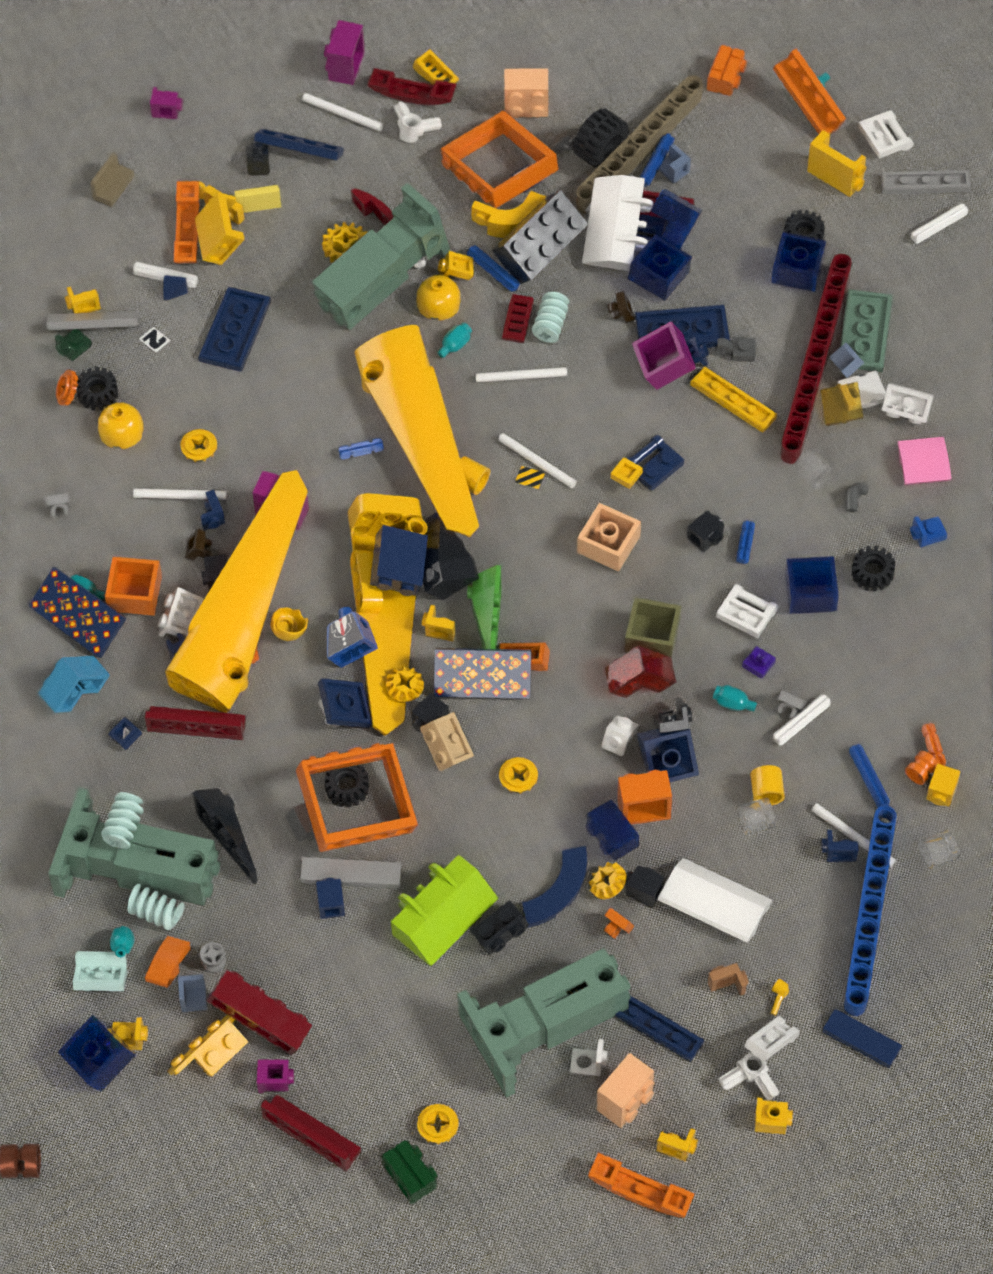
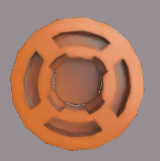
(921, 768)

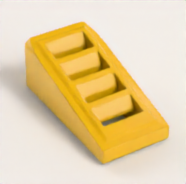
(431, 58)

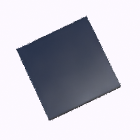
(345, 703)

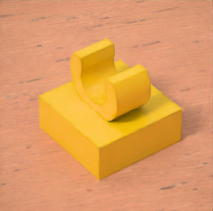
(626, 473)

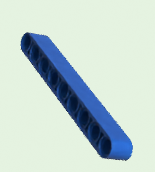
(870, 920)

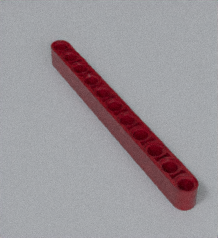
(833, 293)

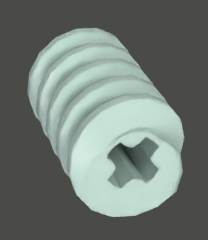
(550, 317)
(122, 820)
(154, 909)

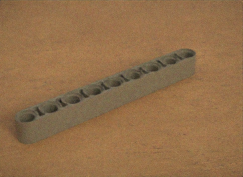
(645, 136)

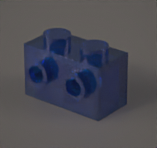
(612, 830)

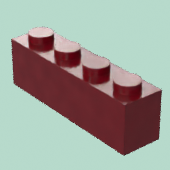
(259, 1012)

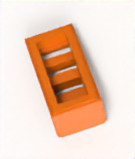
(540, 648)

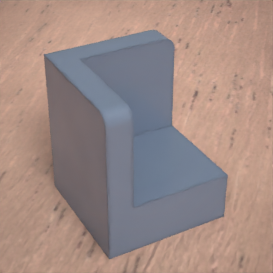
(675, 165)
(846, 360)
(192, 993)

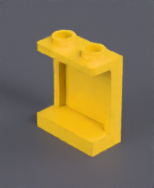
(834, 167)
(215, 230)

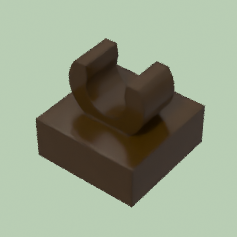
(621, 308)
(196, 544)

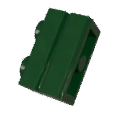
(409, 1171)

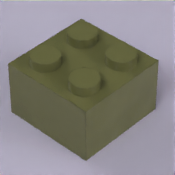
(653, 626)

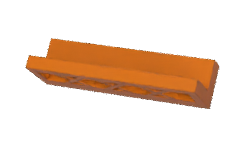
(809, 93)

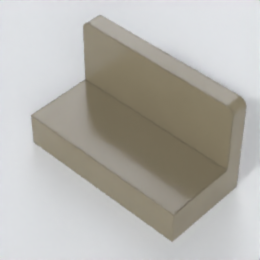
(111, 181)

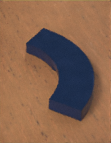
(562, 892)

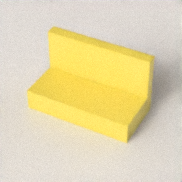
(259, 198)

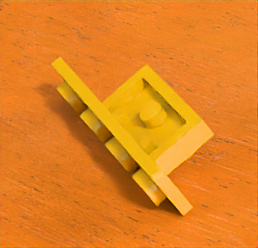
(213, 1049)

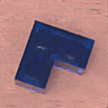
(679, 213)

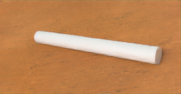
(342, 112)
(521, 374)
(538, 461)
(176, 494)
(844, 828)

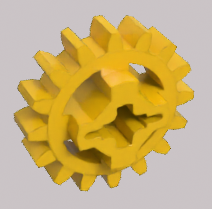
(340, 240)

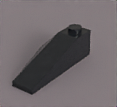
(447, 561)
(219, 817)

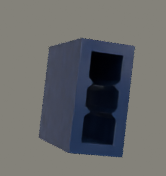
(398, 560)

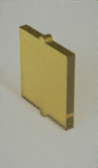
(842, 404)

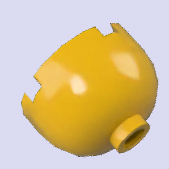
(438, 297)
(120, 425)

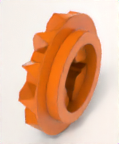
(66, 387)

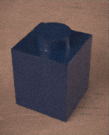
(330, 898)

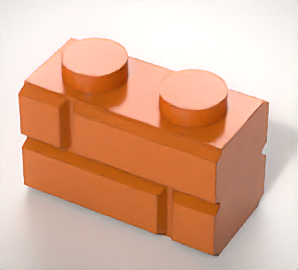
(726, 70)

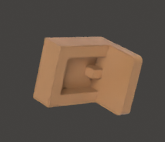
(725, 976)

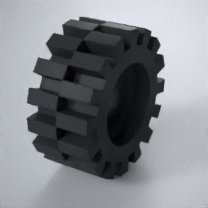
(807, 221)
(97, 378)
(873, 557)
(351, 795)

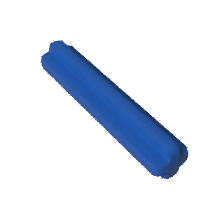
(656, 159)
(493, 268)
(869, 775)

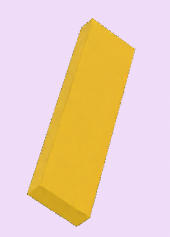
(733, 399)

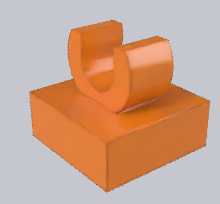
(617, 923)

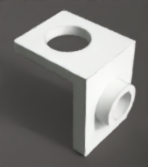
(598, 1059)

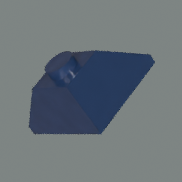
(669, 752)

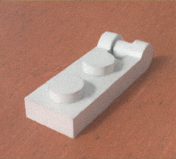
(771, 1038)

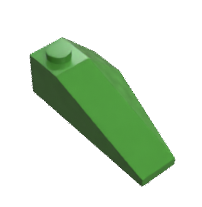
(486, 601)

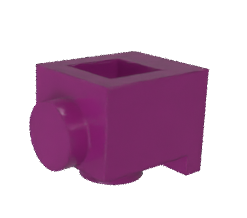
(165, 104)
(274, 1068)

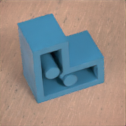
(72, 679)

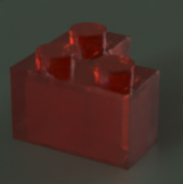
(640, 670)

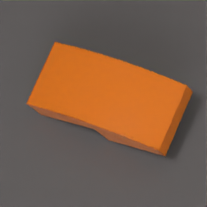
(166, 961)

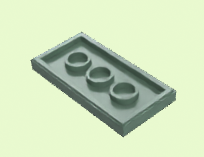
(867, 326)

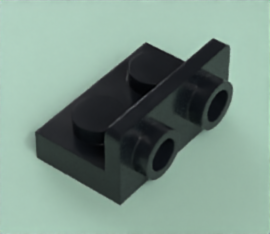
(673, 721)
(500, 928)

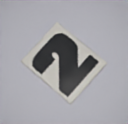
(154, 339)

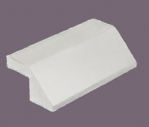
(714, 899)

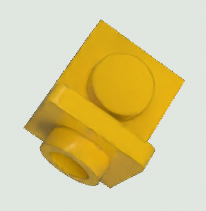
(456, 265)
(84, 302)
(436, 627)
(132, 1033)
(674, 1146)

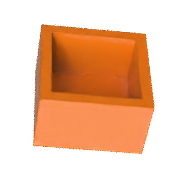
(134, 585)
(645, 797)

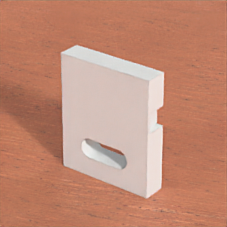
(870, 388)

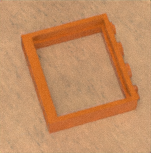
(479, 136)
(364, 834)

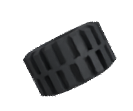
(599, 137)

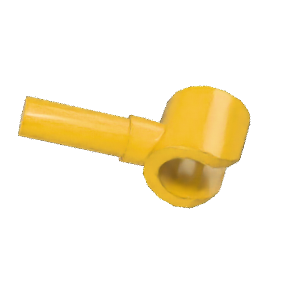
(782, 990)

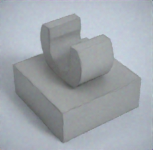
(58, 501)
(792, 701)

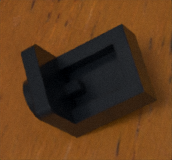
(257, 159)

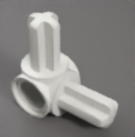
(412, 125)
(743, 1073)

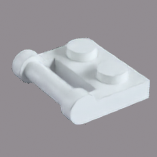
(880, 137)
(744, 616)

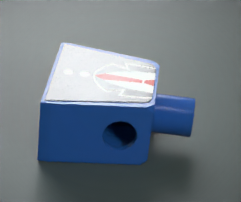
(349, 638)

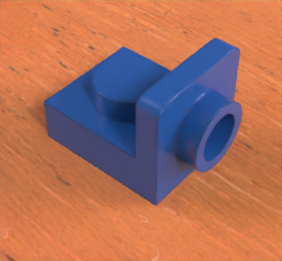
(928, 531)

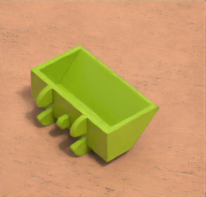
(442, 909)

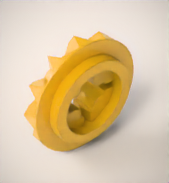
(198, 437)
(402, 692)
(519, 765)
(617, 880)
(446, 1116)

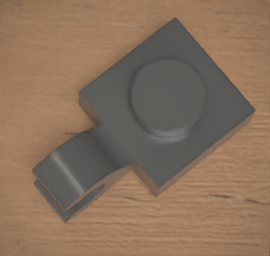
(740, 348)

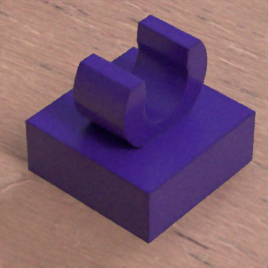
(759, 662)

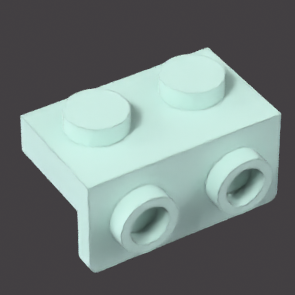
(99, 971)

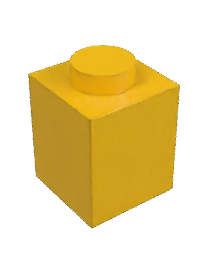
(943, 785)

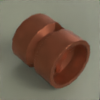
(11, 1160)

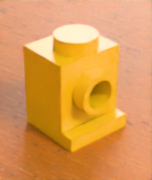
(772, 1124)

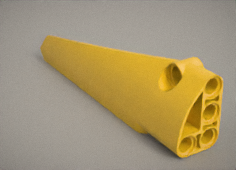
(416, 413)
(385, 610)
(234, 611)

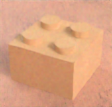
(526, 92)
(608, 537)
(625, 1091)

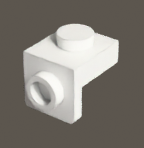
(618, 735)

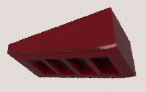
(522, 305)

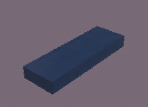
(862, 1038)

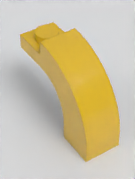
(502, 222)

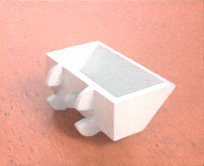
(615, 222)

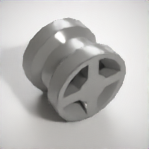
(211, 951)

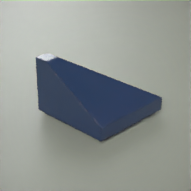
(174, 287)

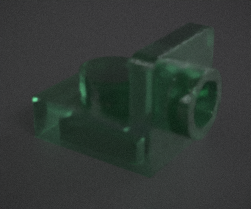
(72, 344)

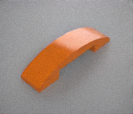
(186, 231)
(640, 1189)

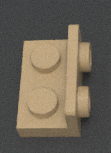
(446, 741)

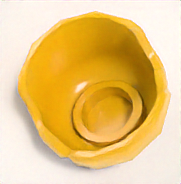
(288, 624)

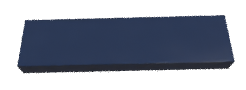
(299, 144)
(661, 1029)

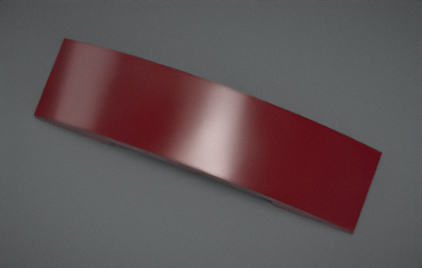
(411, 91)
(370, 204)

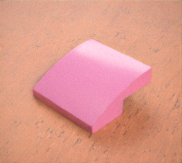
(924, 460)

